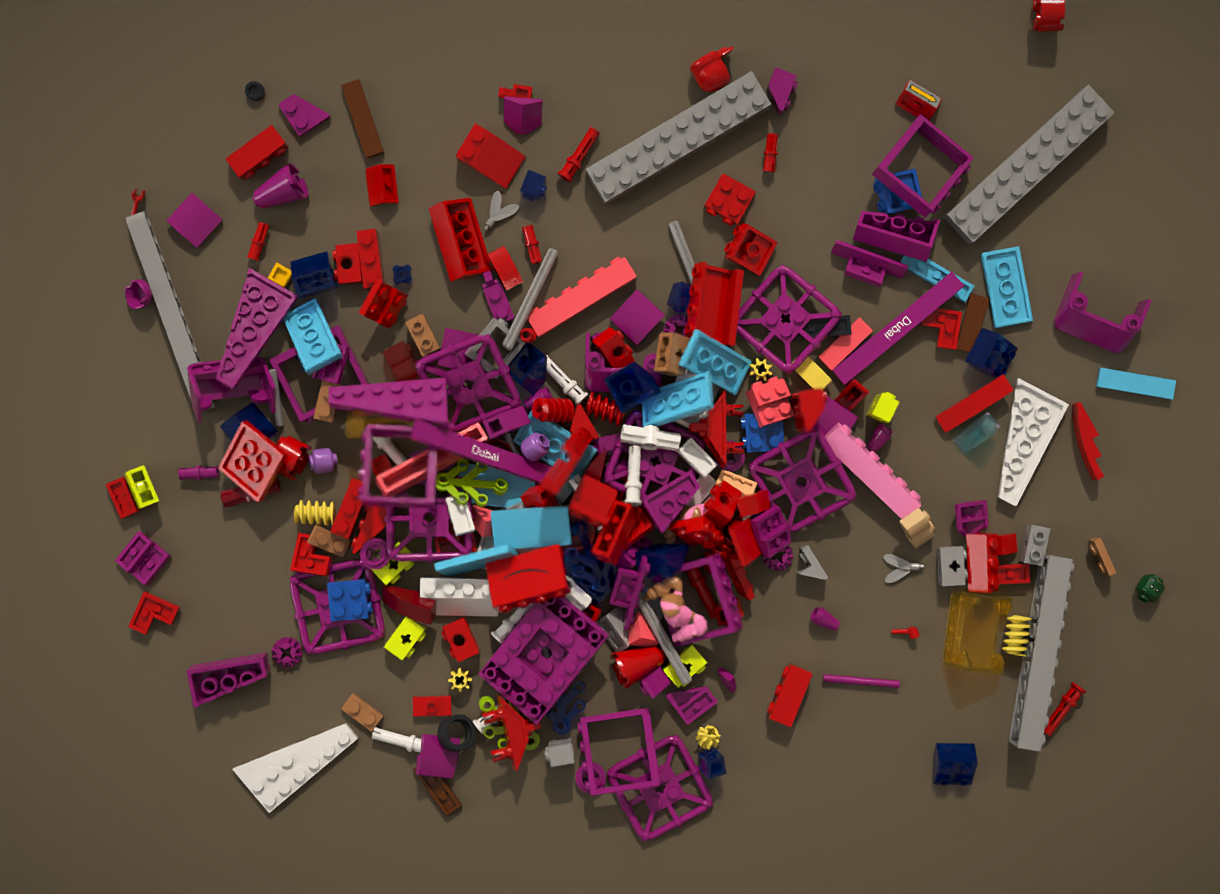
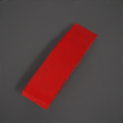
(974, 403)
(1084, 434)

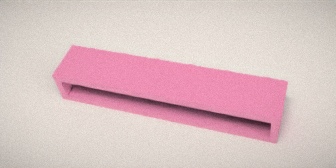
(872, 471)

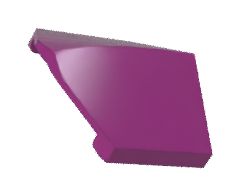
(522, 114)
(971, 516)

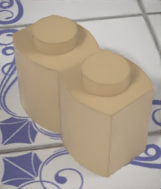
(918, 527)

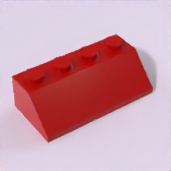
(460, 239)
(807, 408)

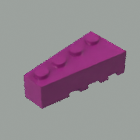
(897, 233)
(223, 676)

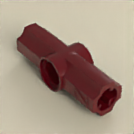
(237, 495)

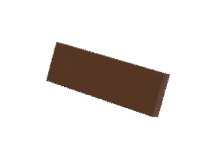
(972, 322)
(441, 793)

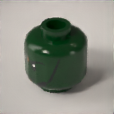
(1150, 588)

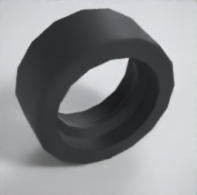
(443, 737)

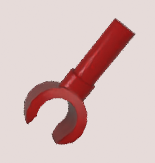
(137, 199)
(912, 632)

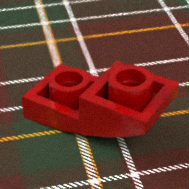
(505, 268)
(753, 503)

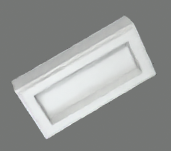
(697, 458)
(460, 517)

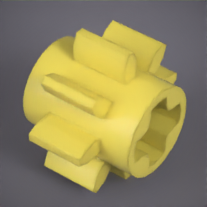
(766, 367)
(460, 685)
(708, 737)

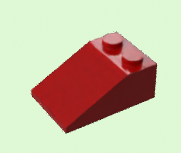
(490, 156)
(744, 539)

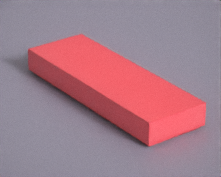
(845, 344)

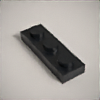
(842, 328)

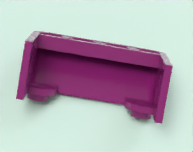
(1077, 322)
(596, 373)
(204, 387)

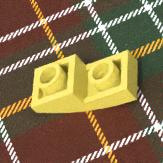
(813, 374)

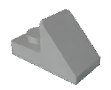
(814, 568)

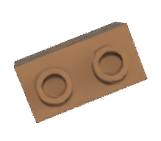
(423, 335)
(669, 353)

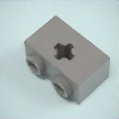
(1034, 544)
(946, 556)
(560, 752)

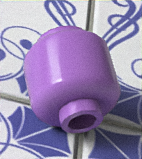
(535, 446)
(322, 461)

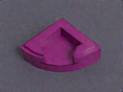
(727, 679)

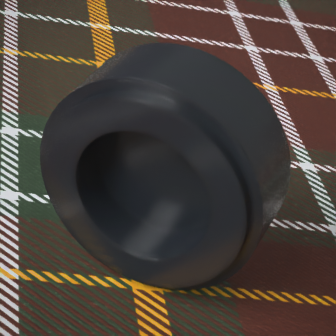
(254, 91)

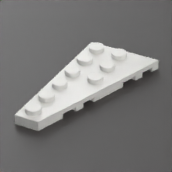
(1030, 429)
(287, 769)

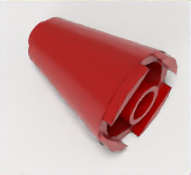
(636, 663)

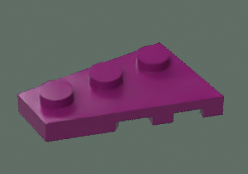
(669, 500)

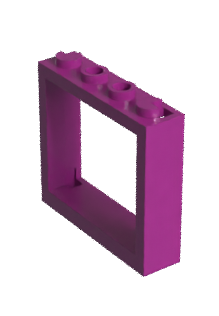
(940, 141)
(289, 355)
(366, 457)
(725, 594)
(588, 764)

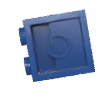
(889, 201)
(762, 438)
(349, 600)

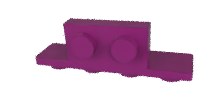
(867, 265)
(627, 589)

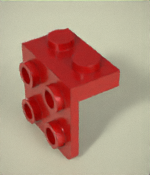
(592, 501)

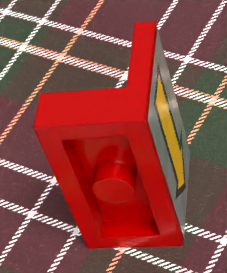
(918, 100)

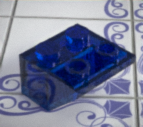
(313, 275)
(991, 353)
(954, 764)

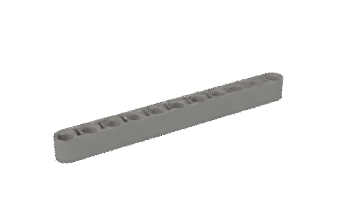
(164, 293)

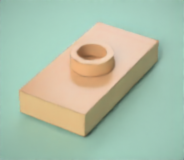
(744, 485)

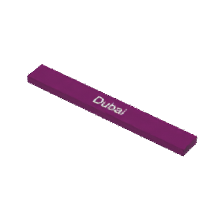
(898, 328)
(478, 451)

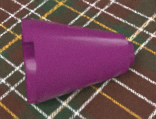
(281, 188)

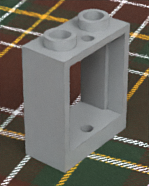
(471, 352)

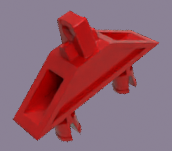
(713, 429)
(516, 732)

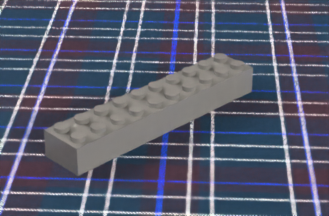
(678, 138)
(1028, 164)
(1040, 660)

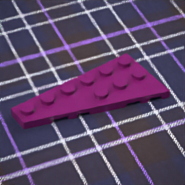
(255, 321)
(397, 400)

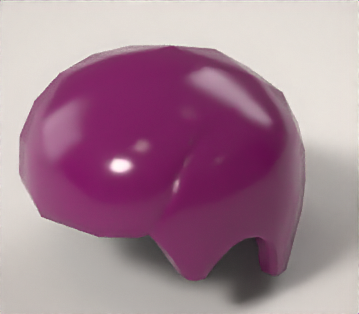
(138, 294)

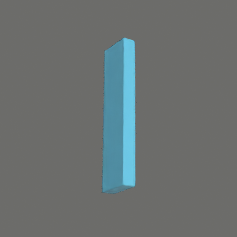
(934, 273)
(1136, 383)

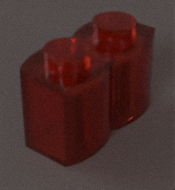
(401, 361)

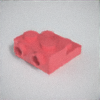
(770, 401)

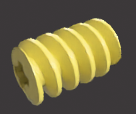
(315, 512)
(1016, 635)

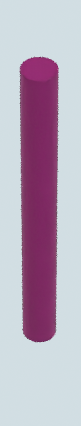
(861, 681)

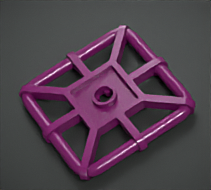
(798, 319)
(473, 372)
(806, 469)
(660, 473)
(421, 529)
(324, 611)
(671, 793)

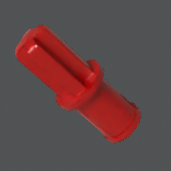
(770, 153)
(258, 241)
(532, 244)
(528, 335)

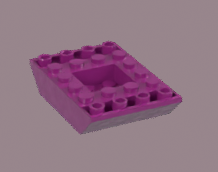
(527, 676)

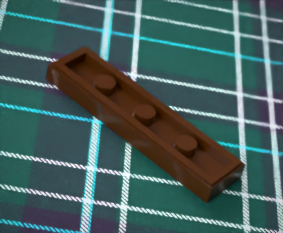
(362, 118)

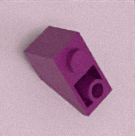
(780, 87)
(506, 422)
(627, 558)
(654, 682)

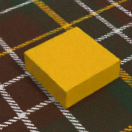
(280, 275)

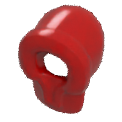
(710, 70)

